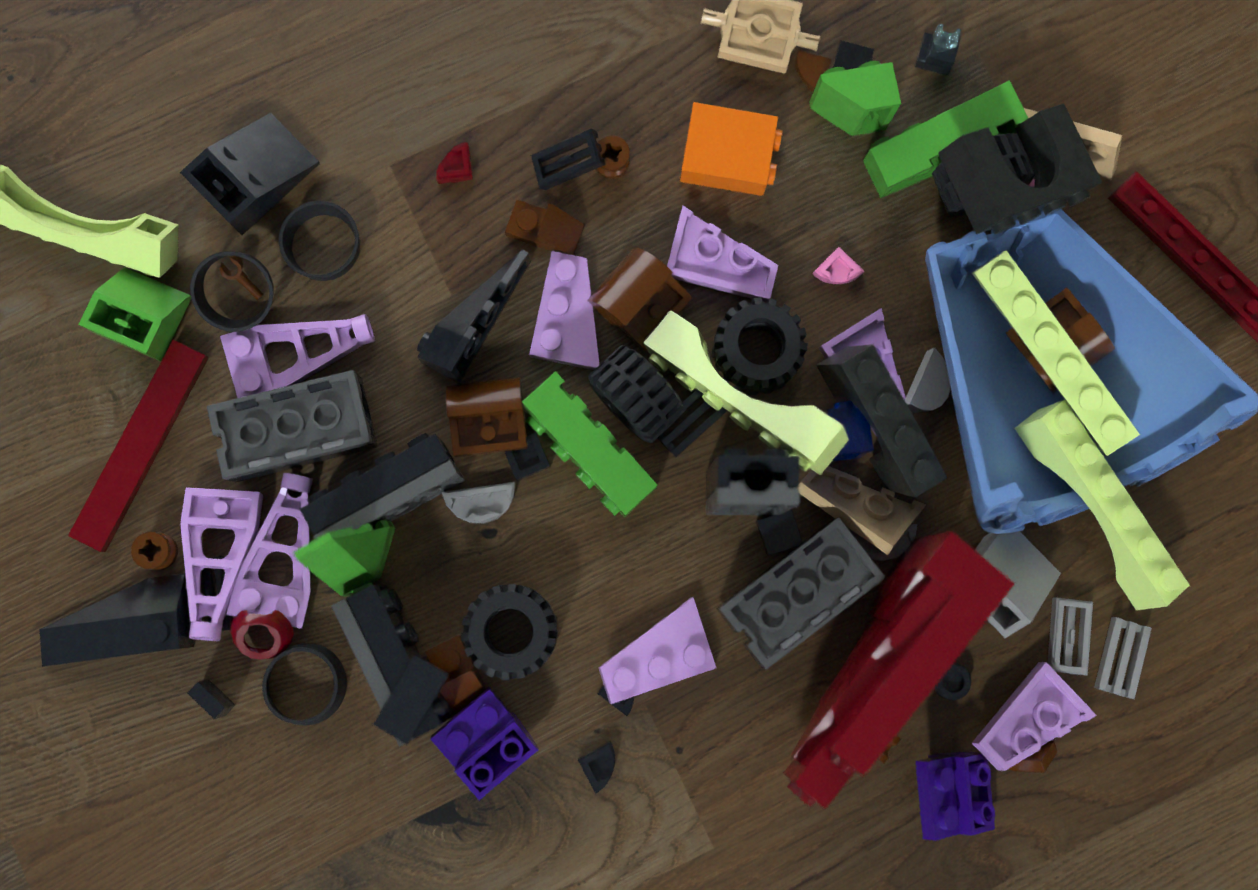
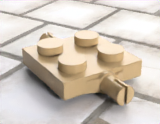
(760, 32)

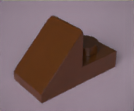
(544, 228)
(464, 679)

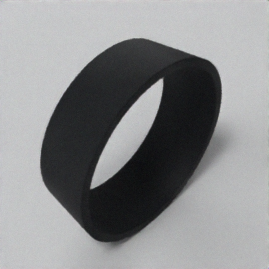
(301, 215)
(208, 313)
(338, 673)

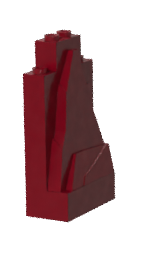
(918, 627)

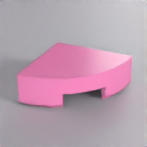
(838, 269)

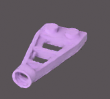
(249, 360)
(218, 510)
(264, 598)

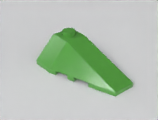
(349, 557)

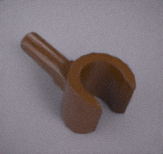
(240, 276)

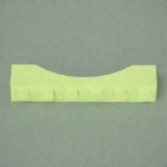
(137, 242)
(1055, 353)
(799, 429)
(1140, 559)

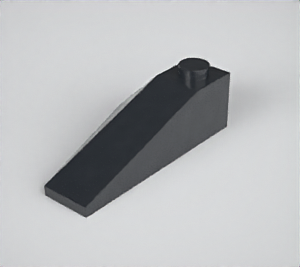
(464, 330)
(130, 622)

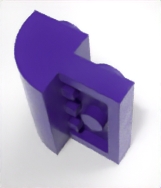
(484, 743)
(954, 795)

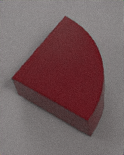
(455, 165)

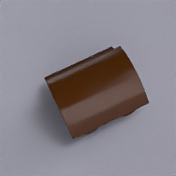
(639, 295)
(1079, 326)
(486, 417)

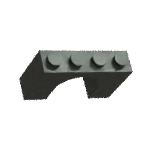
(996, 196)
(906, 458)

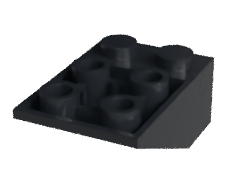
(250, 171)

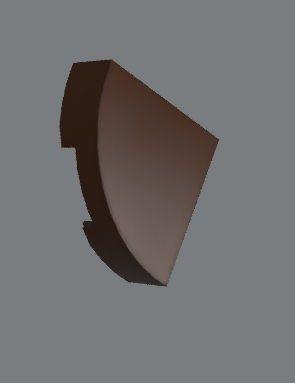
(811, 67)
(1038, 761)

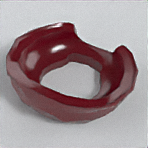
(277, 625)

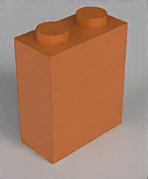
(730, 149)

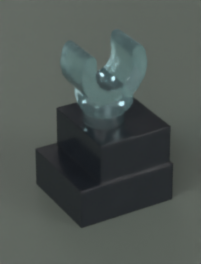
(938, 51)

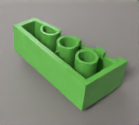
(914, 152)
(587, 446)

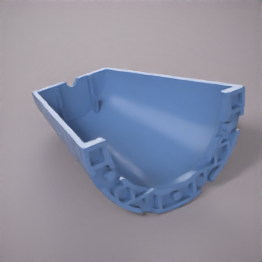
(1157, 373)

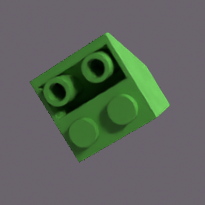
(858, 98)
(136, 312)

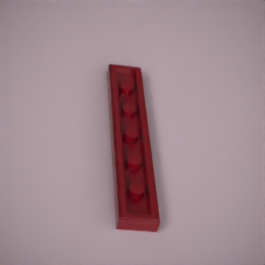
(1189, 250)
(138, 446)

